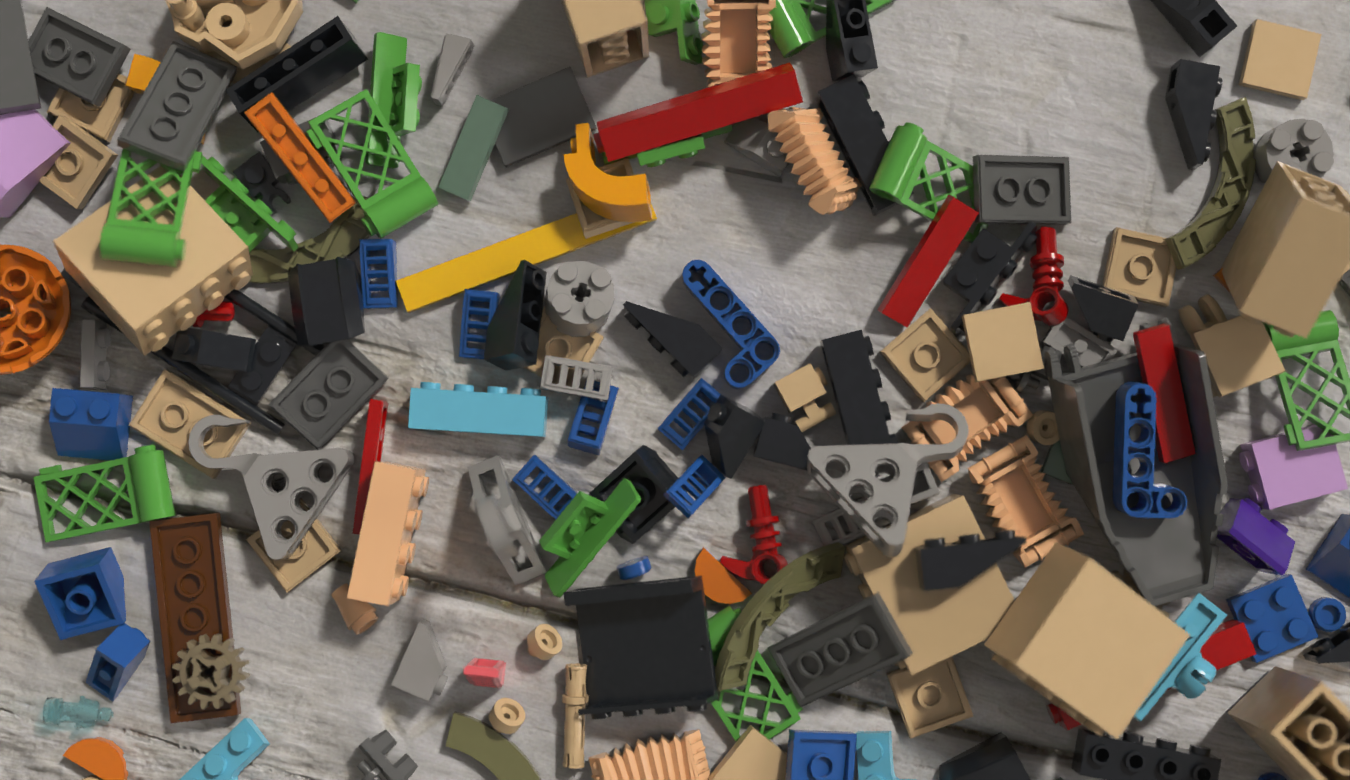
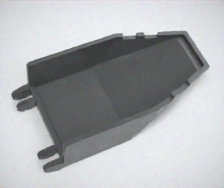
(1161, 555)

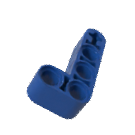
(725, 319)
(1144, 449)

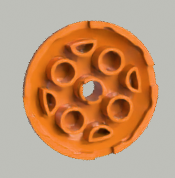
(37, 304)

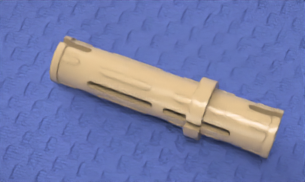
(574, 724)

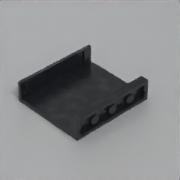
(645, 646)

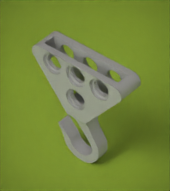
(900, 461)
(258, 472)
(505, 521)

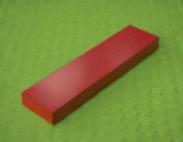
(928, 261)
(1161, 372)
(371, 452)

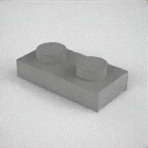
(1088, 346)
(94, 367)

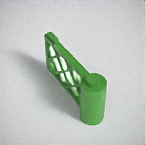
(792, 26)
(906, 161)
(395, 204)
(149, 240)
(1321, 338)
(146, 485)
(719, 628)

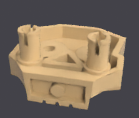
(256, 29)

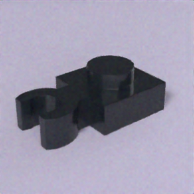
(260, 180)

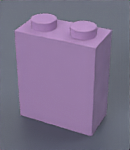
(1289, 476)

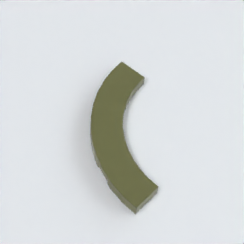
(1229, 191)
(335, 242)
(767, 605)
(489, 748)

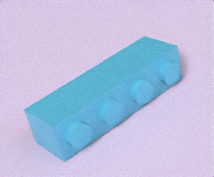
(478, 411)

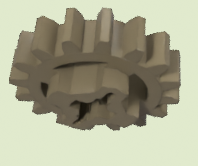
(202, 661)

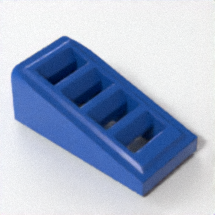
(366, 260)
(481, 296)
(681, 442)
(585, 444)
(709, 479)
(539, 497)

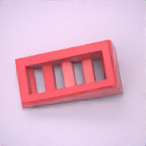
(485, 672)

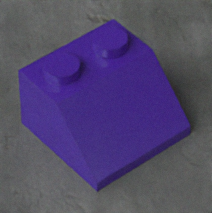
(1254, 537)

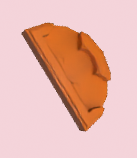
(718, 581)
(99, 757)

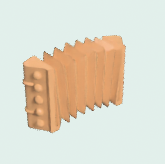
(736, 38)
(814, 159)
(988, 410)
(1021, 500)
(655, 760)

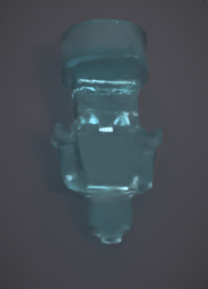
(84, 713)

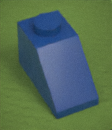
(117, 660)

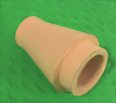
(356, 614)

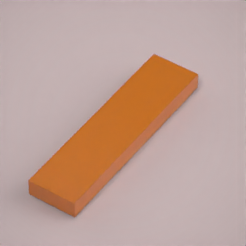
(300, 157)

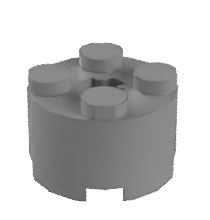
(1304, 139)
(580, 280)

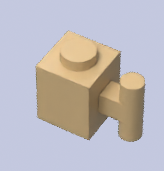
(800, 390)

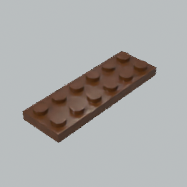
(191, 601)

